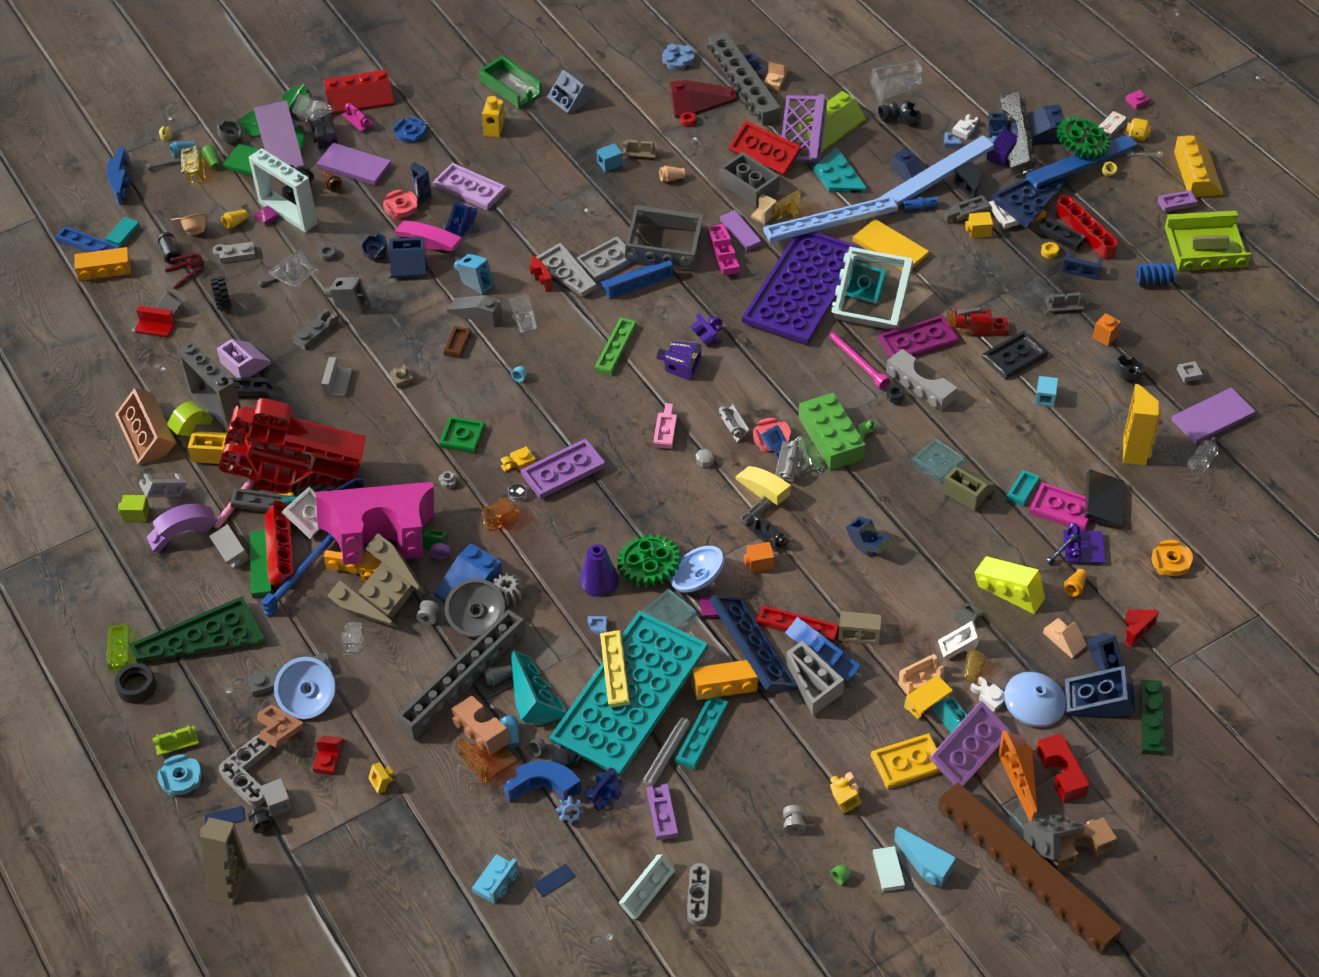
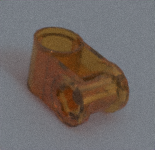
(501, 512)

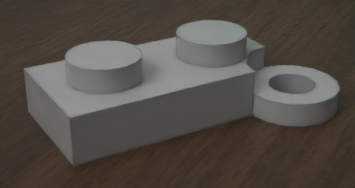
(235, 252)

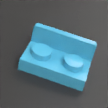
(496, 878)

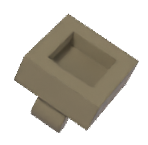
(401, 376)

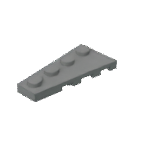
(567, 270)

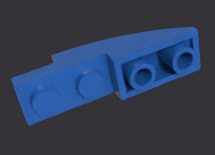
(117, 175)
(827, 651)

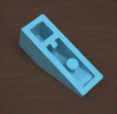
(927, 859)

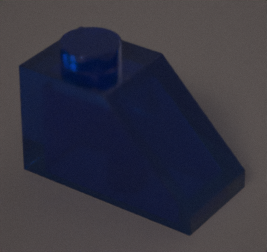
(461, 218)

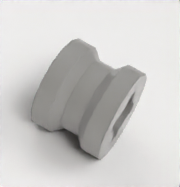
(428, 612)

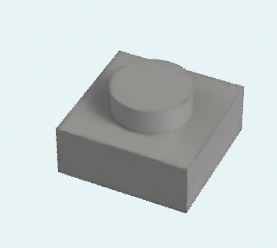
(1189, 371)

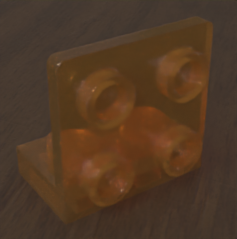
(481, 763)

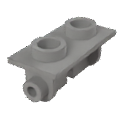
(734, 422)
(788, 460)

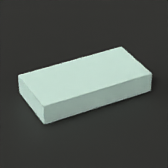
(888, 869)

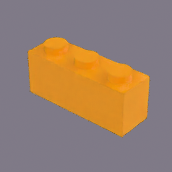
(102, 264)
(723, 679)

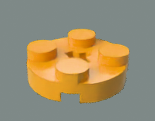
(1169, 567)

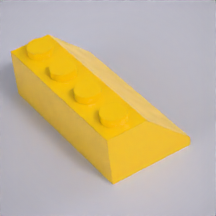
(1197, 167)
(1140, 427)

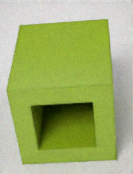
(134, 508)

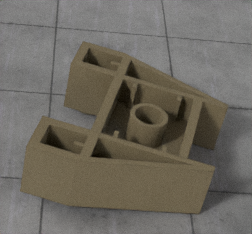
(384, 590)

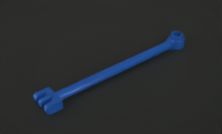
(270, 601)

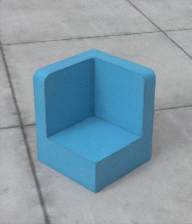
(609, 157)

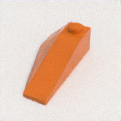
(1018, 764)

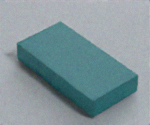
(122, 231)
(1023, 488)

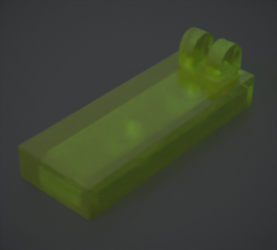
(118, 646)

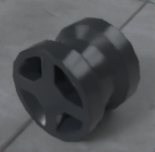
(260, 819)

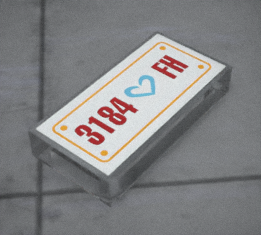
(1113, 123)

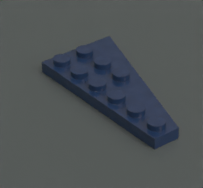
(1026, 201)

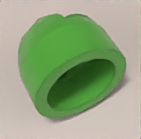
(840, 874)

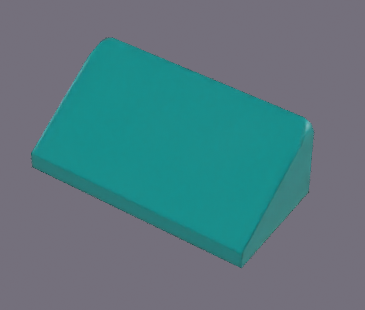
(949, 712)

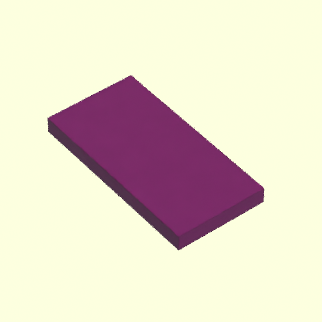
(919, 337)

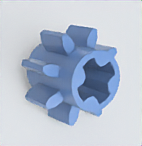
(565, 806)

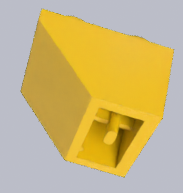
(207, 447)

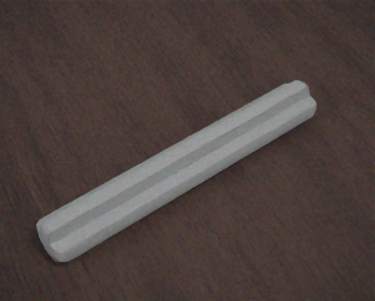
(666, 752)

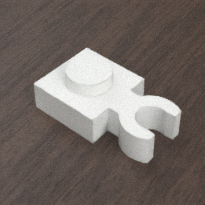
(965, 128)
(991, 696)

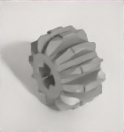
(510, 588)

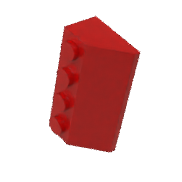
(363, 90)

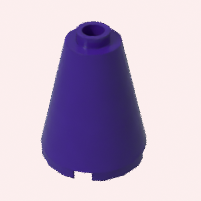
(598, 572)

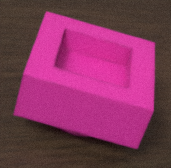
(1137, 99)

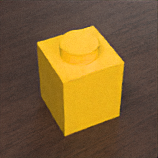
(979, 225)

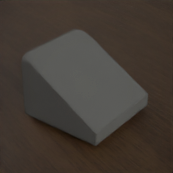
(967, 614)

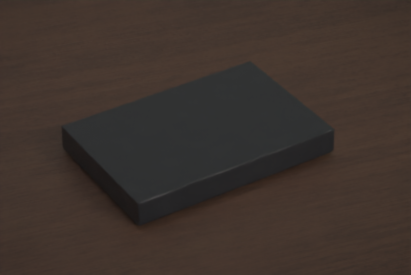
(1014, 355)
(1104, 499)

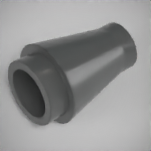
(494, 675)

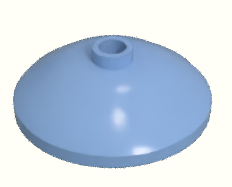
(698, 569)
(292, 683)
(1031, 706)

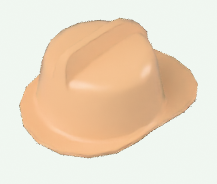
(194, 223)

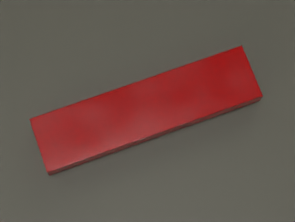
(782, 620)

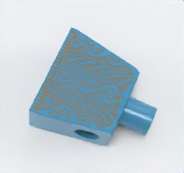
(475, 273)

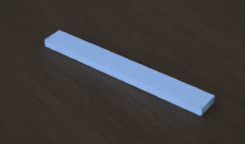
(940, 170)
(830, 219)

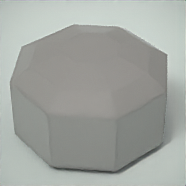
(704, 458)

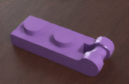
(662, 812)

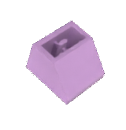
(242, 358)

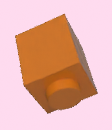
(1106, 329)
(759, 557)

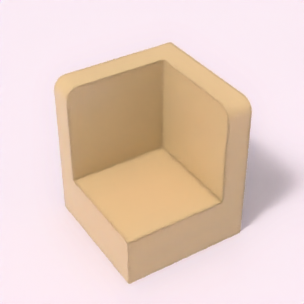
(765, 210)

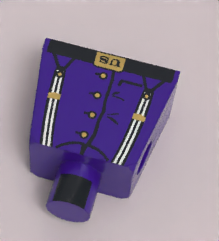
(681, 358)

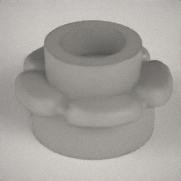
(448, 479)

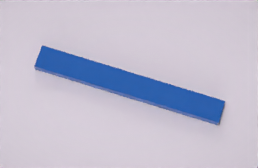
(1076, 163)

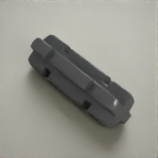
(757, 509)

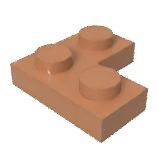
(280, 725)

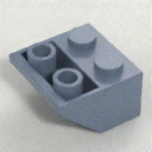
(570, 92)

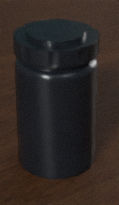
(168, 247)

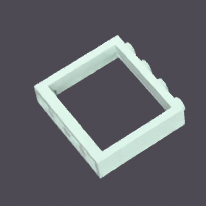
(302, 215)
(876, 257)

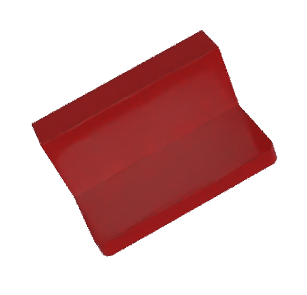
(154, 321)

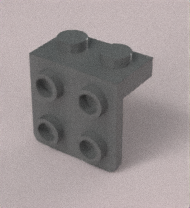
(1045, 834)

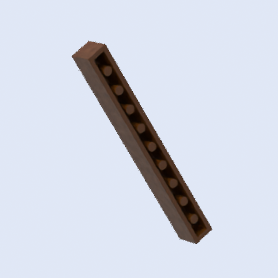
(1030, 869)

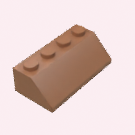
(145, 427)

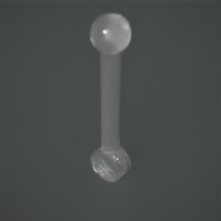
(1130, 154)

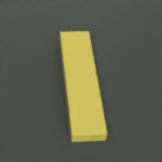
(615, 669)

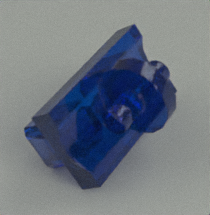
(606, 789)

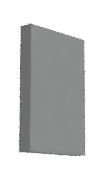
(604, 259)

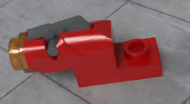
(979, 321)

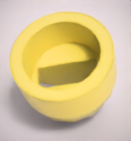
(165, 133)
(1111, 167)

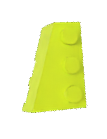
(1011, 582)

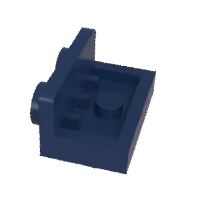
(420, 182)

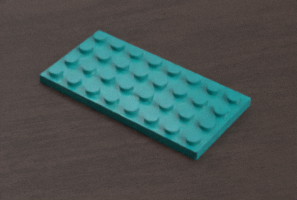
(656, 668)

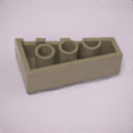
(223, 860)

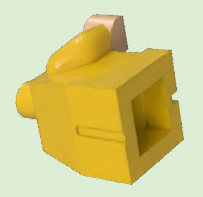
(845, 796)

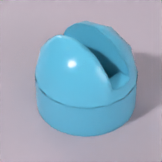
(519, 373)

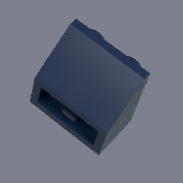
(407, 257)

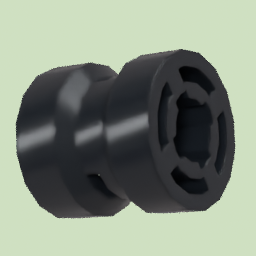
(888, 111)

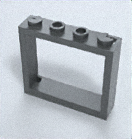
(669, 219)
(200, 368)

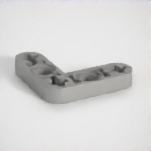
(240, 767)

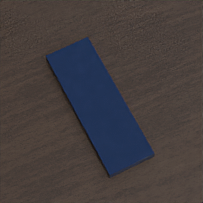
(753, 643)

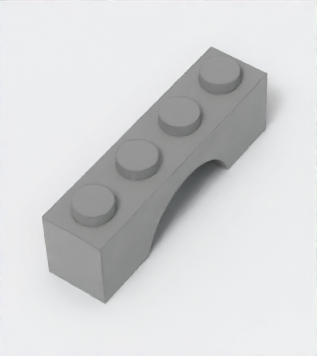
(937, 392)

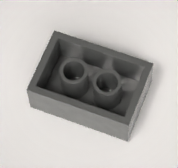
(748, 178)

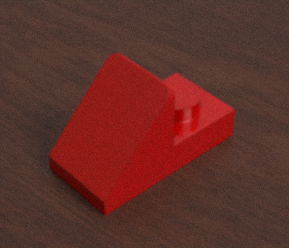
(1140, 623)
(328, 754)

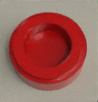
(688, 119)

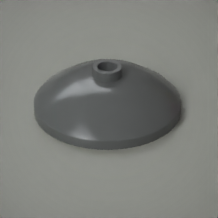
(468, 597)

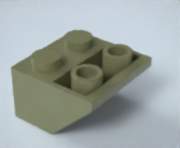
(967, 487)

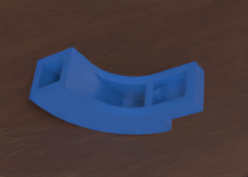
(545, 775)

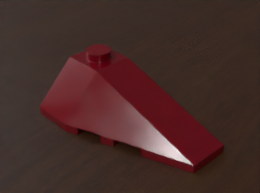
(697, 96)

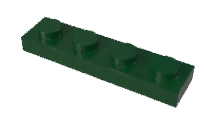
(1151, 717)

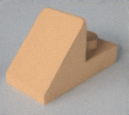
(775, 76)
(1066, 637)

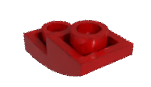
(540, 273)

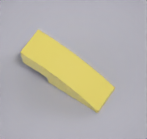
(764, 484)

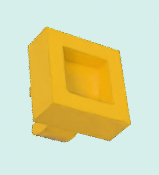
(380, 777)

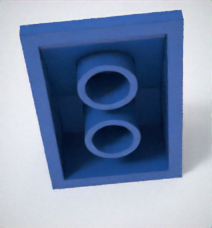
(468, 565)

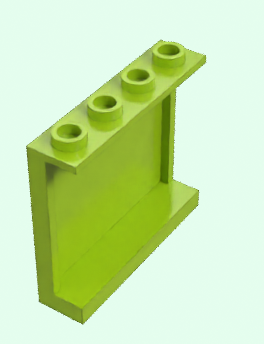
(1183, 226)

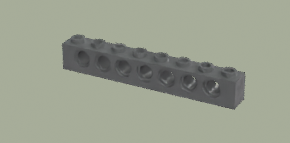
(744, 78)
(460, 675)

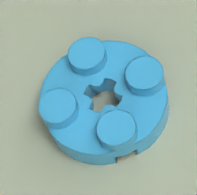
(182, 785)

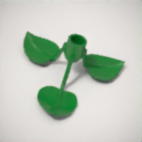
(249, 121)

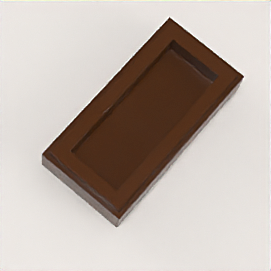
(457, 342)

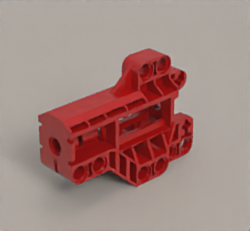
(278, 438)

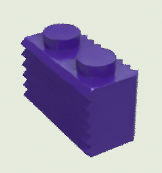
(1002, 148)

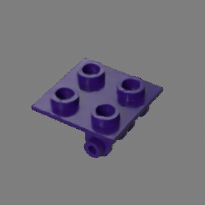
(1087, 548)

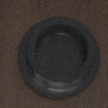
(895, 395)

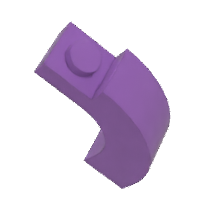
(180, 519)

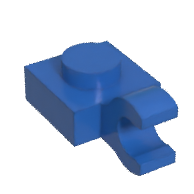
(773, 439)

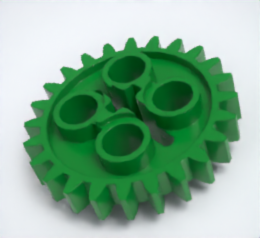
(1096, 142)
(648, 560)

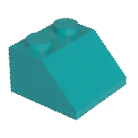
(867, 282)

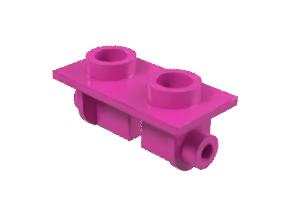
(356, 117)

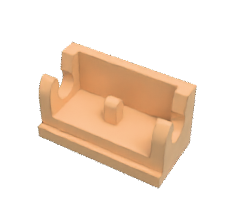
(919, 673)

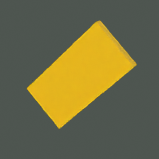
(883, 239)

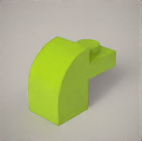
(187, 417)

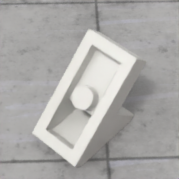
(962, 639)

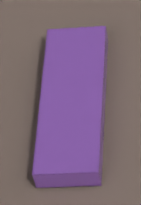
(740, 230)

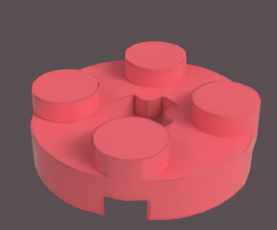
(408, 206)
(766, 424)

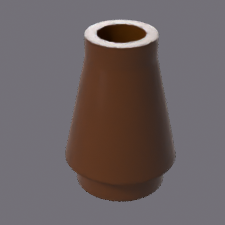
(332, 181)

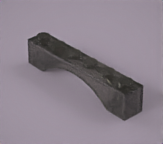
(1022, 157)

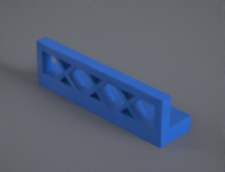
(637, 279)

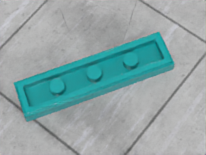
(702, 732)

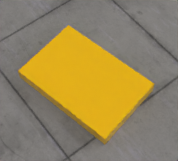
(906, 761)

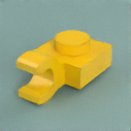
(519, 458)

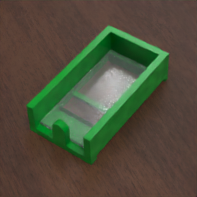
(510, 82)

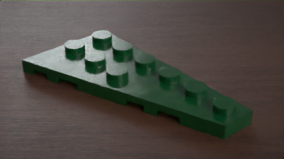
(214, 630)

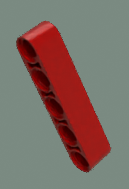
(1082, 222)
(278, 544)

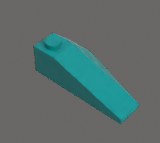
(533, 694)

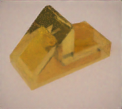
(787, 205)

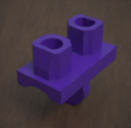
(710, 328)

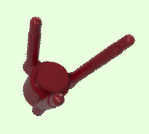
(194, 261)

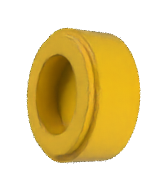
(1050, 250)

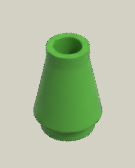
(210, 154)

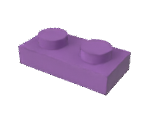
(1177, 201)

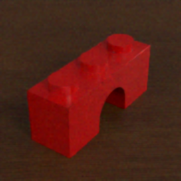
(1057, 752)

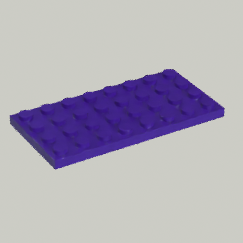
(799, 287)

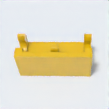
(927, 696)

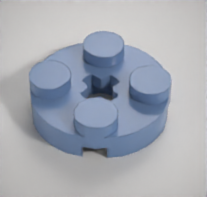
(685, 55)

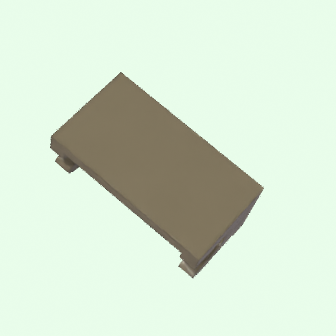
(859, 627)

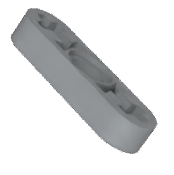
(702, 902)

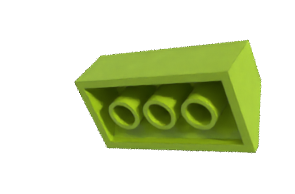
(841, 118)

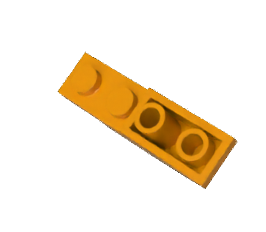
(334, 561)

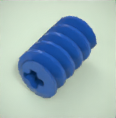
(1155, 272)

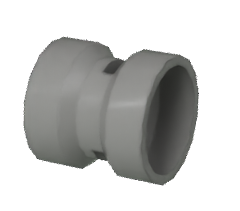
(794, 819)

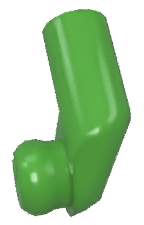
(866, 428)

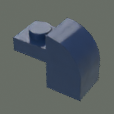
(865, 537)

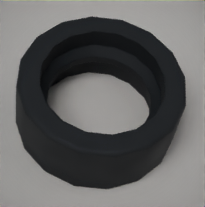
(129, 672)

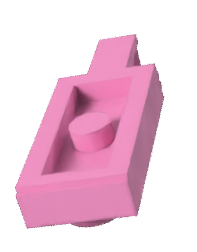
(665, 428)

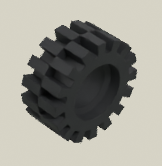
(220, 293)

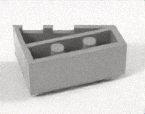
(814, 677)

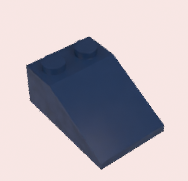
(1044, 124)
(1101, 693)

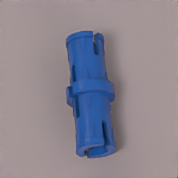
(920, 203)

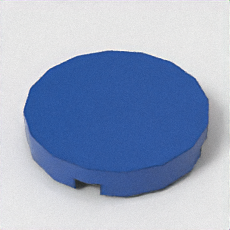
(410, 130)

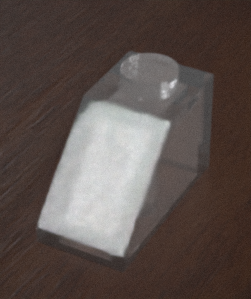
(522, 312)

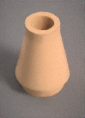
(671, 173)

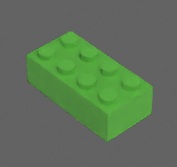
(831, 431)

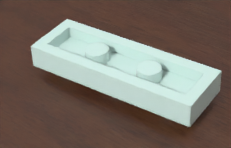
(646, 886)

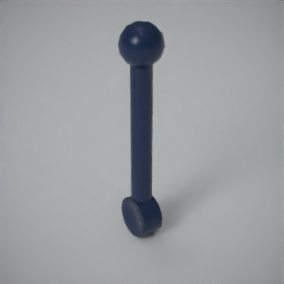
(1074, 537)

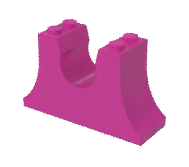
(361, 513)

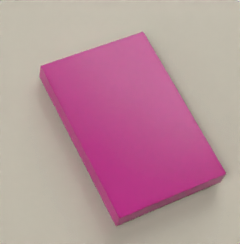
(1059, 506)

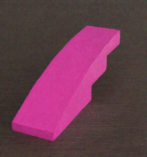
(434, 237)
(723, 249)

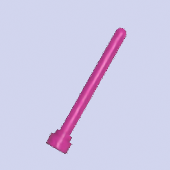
(880, 380)

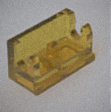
(192, 163)

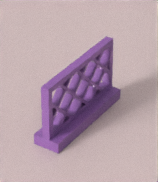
(817, 125)

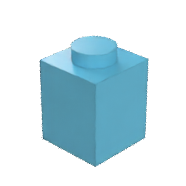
(1046, 391)

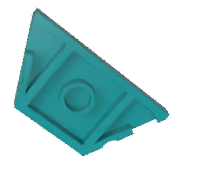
(838, 174)

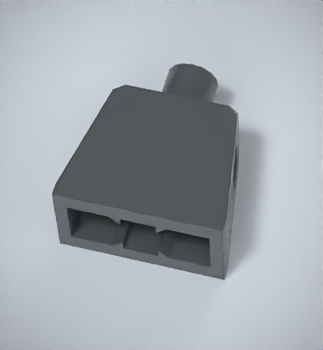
(348, 294)

